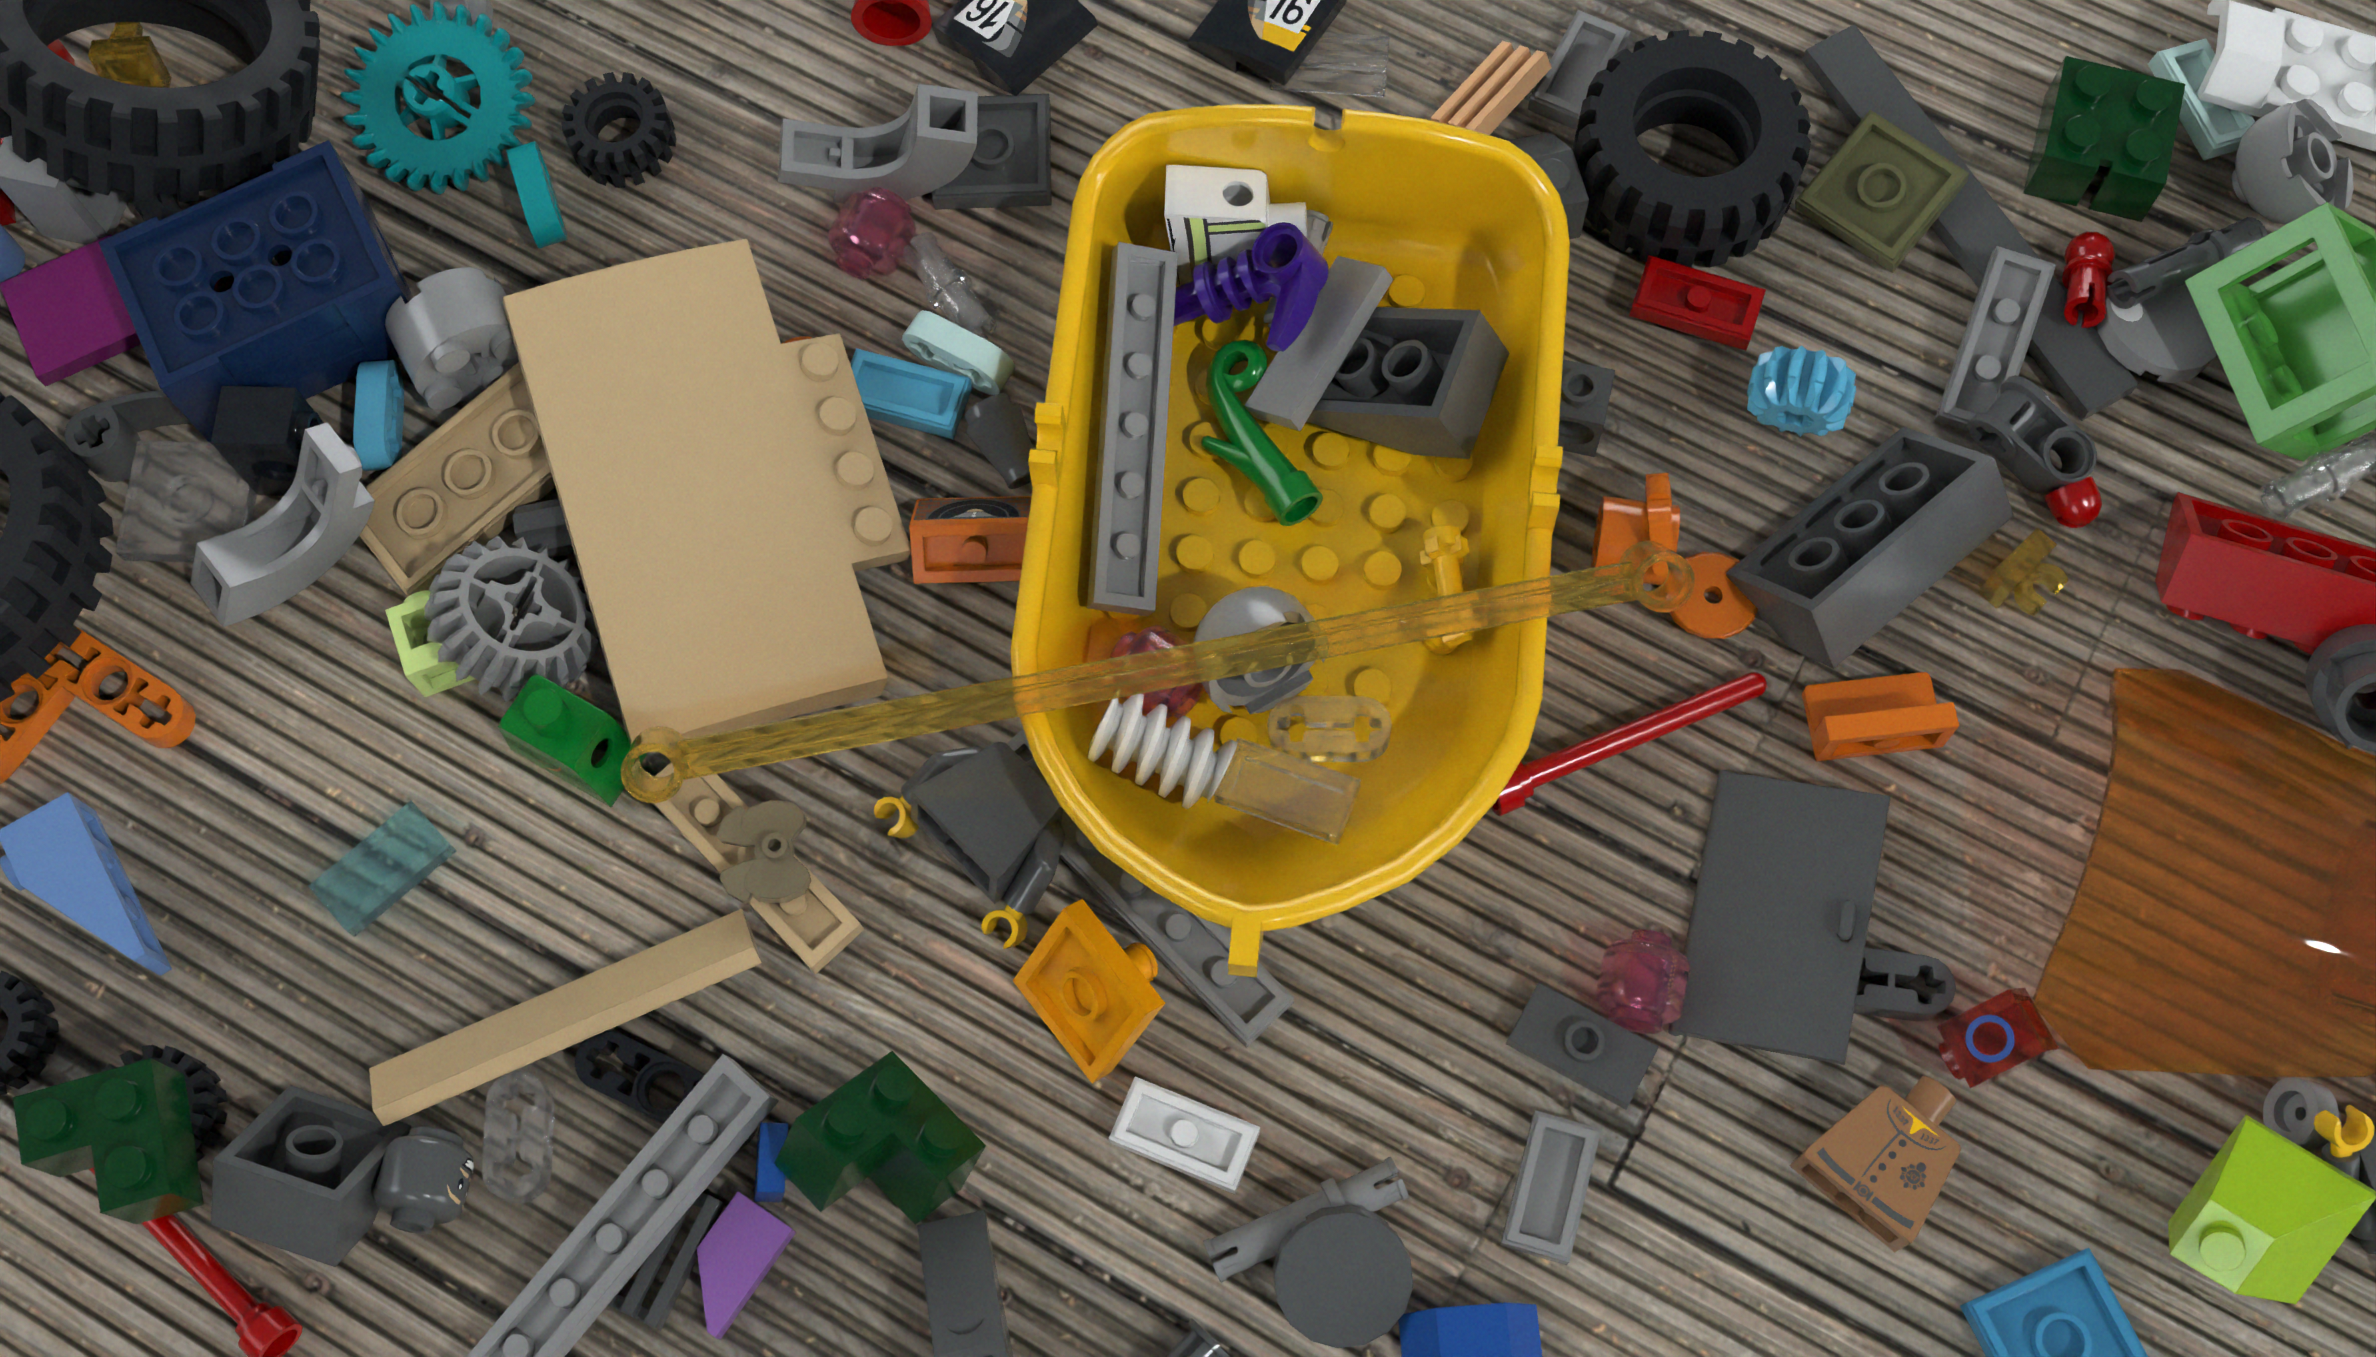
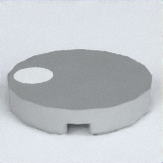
(2159, 336)

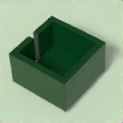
(2106, 120)

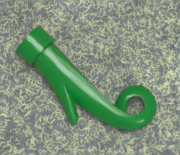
(1286, 490)

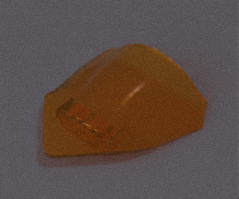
(2221, 894)

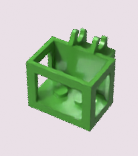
(2301, 337)

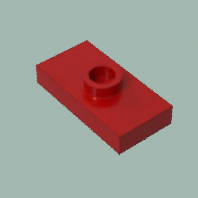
(1697, 302)

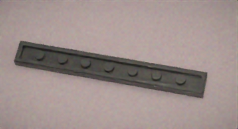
(1973, 222)

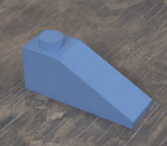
(72, 866)

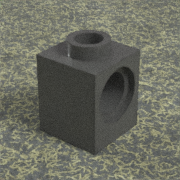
(1583, 406)

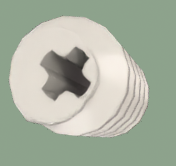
(1161, 749)

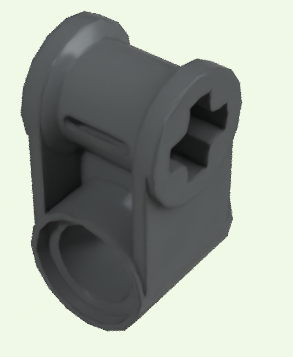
(2028, 433)

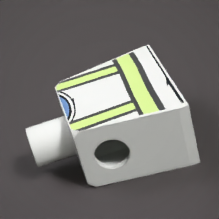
(1219, 213)

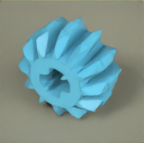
(1801, 391)

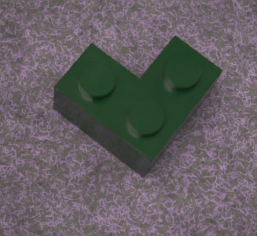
(125, 1126)
(882, 1129)

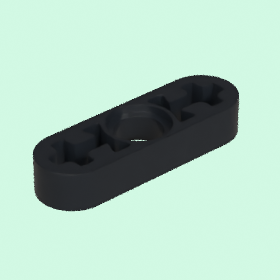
(632, 1055)

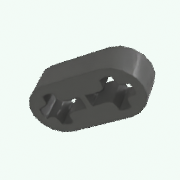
(1902, 968)

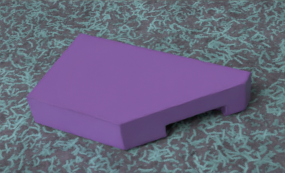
(737, 1259)

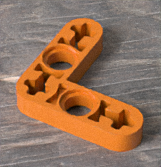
(64, 682)

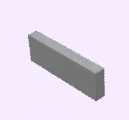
(1995, 334)
(1308, 365)

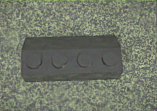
(1873, 543)

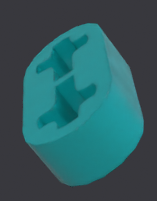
(537, 194)

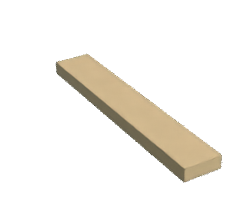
(562, 1017)

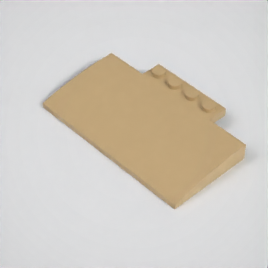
(709, 489)

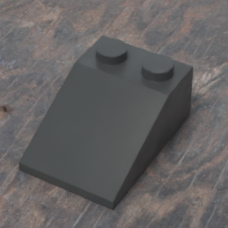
(1416, 381)

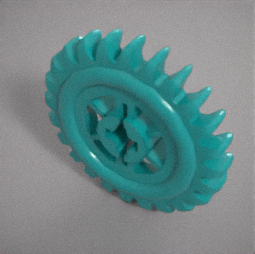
(405, 59)

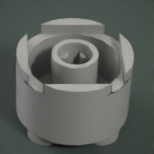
(453, 336)

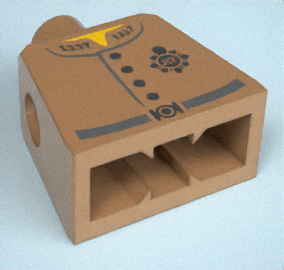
(1886, 1160)

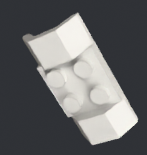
(2287, 58)

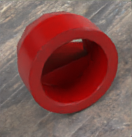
(2075, 503)

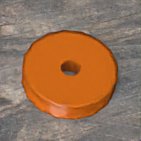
(1716, 620)

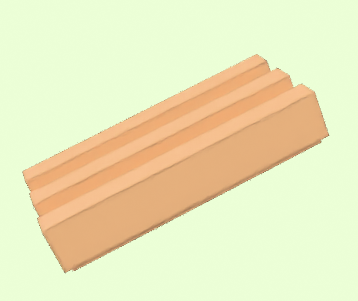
(1494, 89)

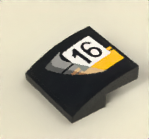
(1264, 34)
(1013, 38)

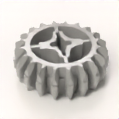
(474, 609)

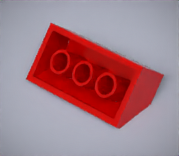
(2263, 574)

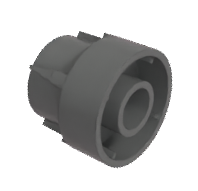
(2335, 674)

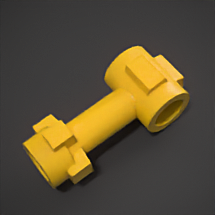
(1445, 553)

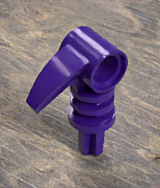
(1278, 266)

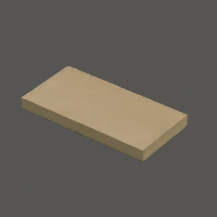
(458, 484)

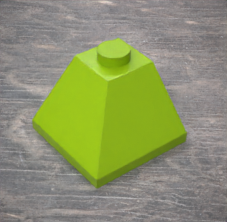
(2266, 1215)

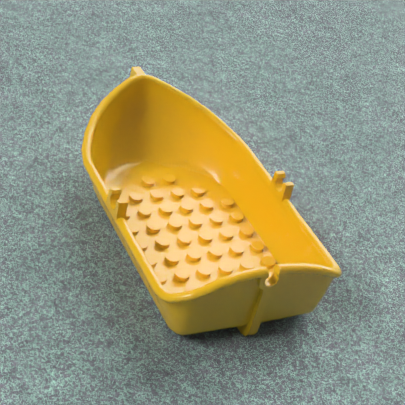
(1456, 228)

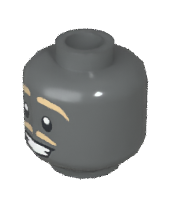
(424, 1179)

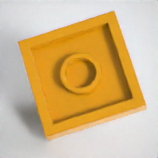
(1090, 989)

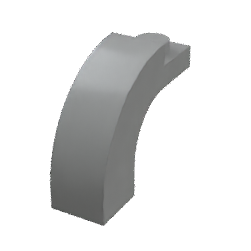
(904, 156)
(293, 541)

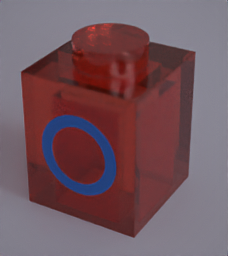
(1995, 1038)

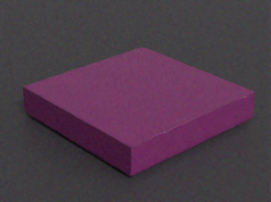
(69, 314)

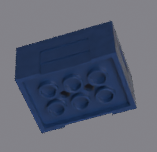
(276, 324)

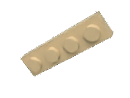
(812, 924)

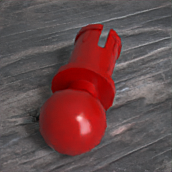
(2085, 276)

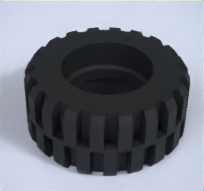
(1703, 86)

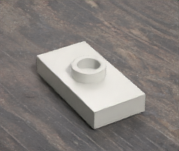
(1184, 1135)

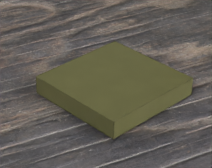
(1881, 191)

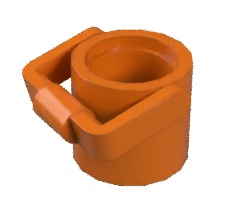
(1630, 521)

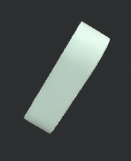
(958, 352)

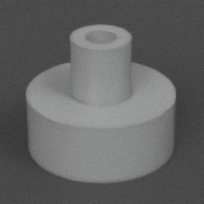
(2292, 1110)

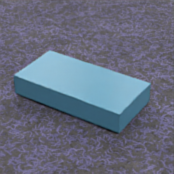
(910, 393)

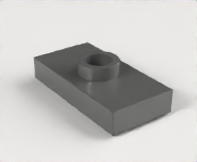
(1582, 1045)

